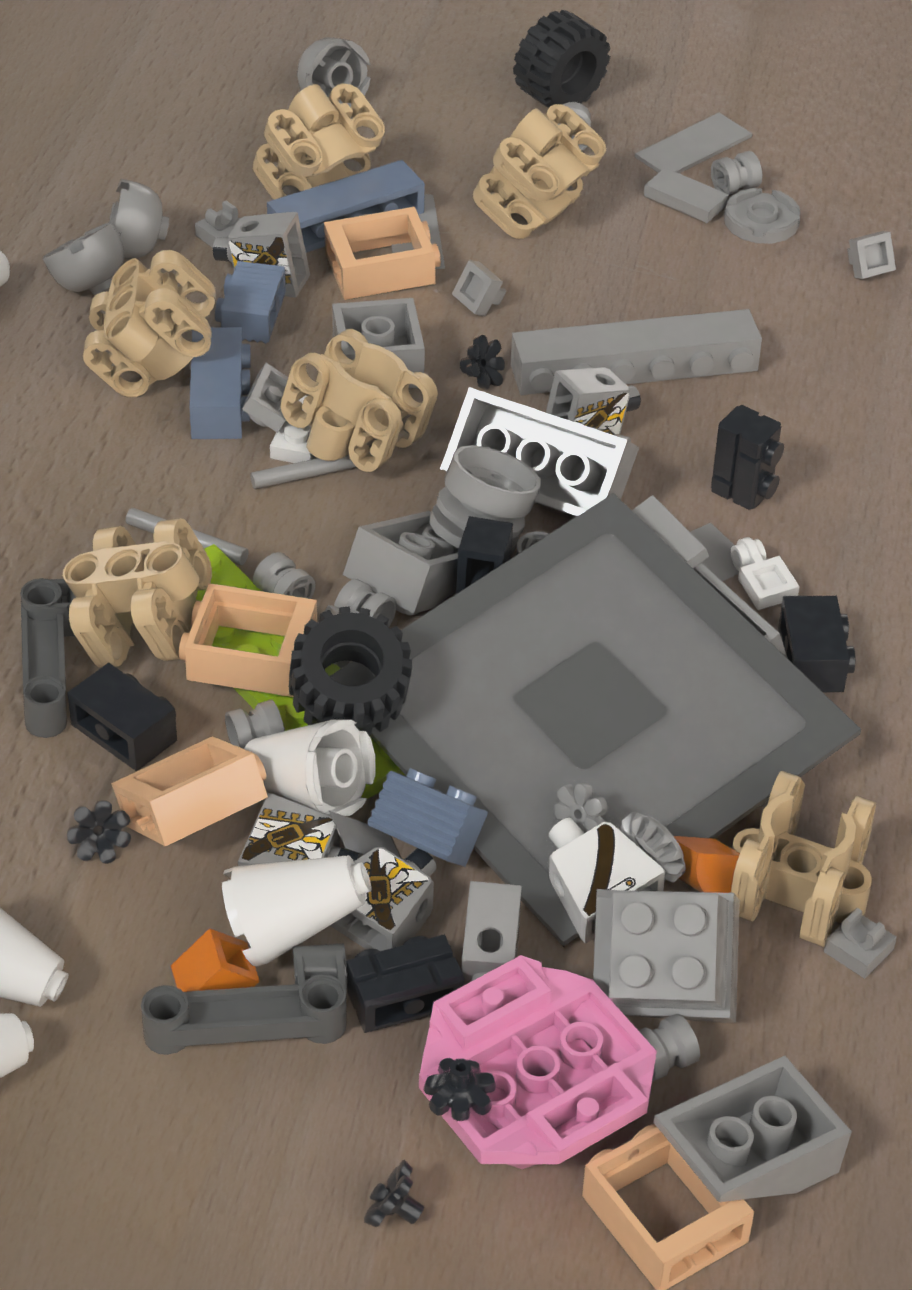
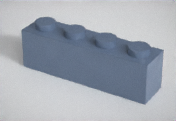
(361, 194)

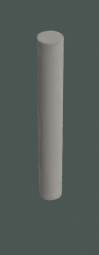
(298, 471)
(148, 522)

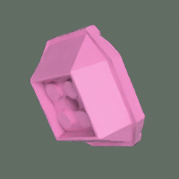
(559, 1059)

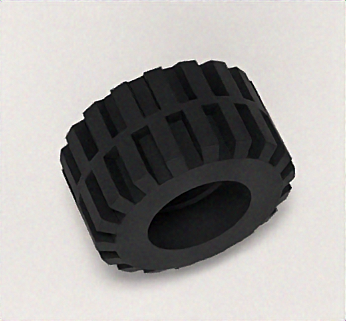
(561, 59)
(355, 639)

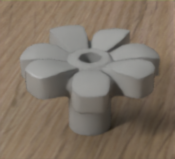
(580, 806)

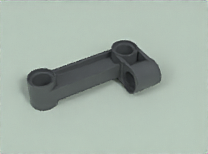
(44, 626)
(309, 1008)

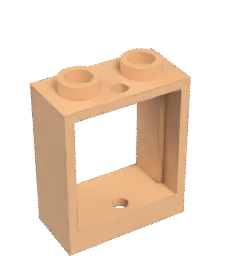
(381, 272)
(246, 611)
(191, 790)
(682, 1252)

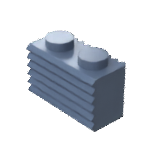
(252, 299)
(428, 817)

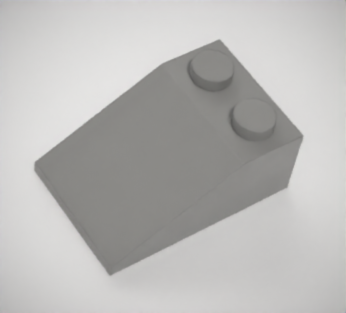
(405, 562)
(758, 1134)

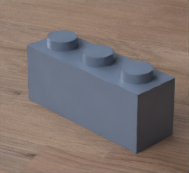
(219, 384)

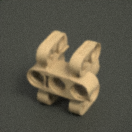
(316, 139)
(537, 169)
(146, 322)
(357, 402)
(137, 585)
(799, 872)

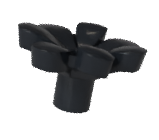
(483, 362)
(99, 831)
(459, 1088)
(394, 1198)

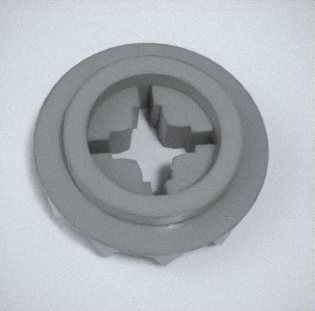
(656, 842)

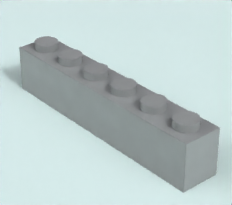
(639, 349)

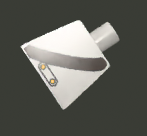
(596, 861)

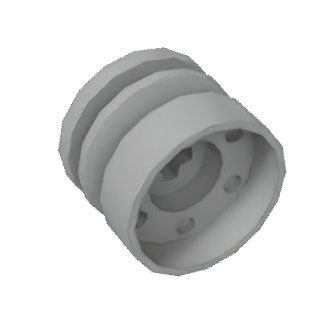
(485, 486)

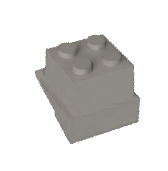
(668, 953)

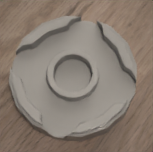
(762, 216)

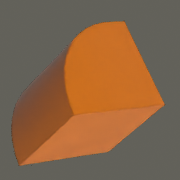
(708, 864)
(214, 964)

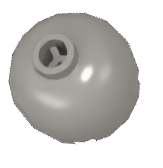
(334, 63)
(138, 218)
(87, 260)

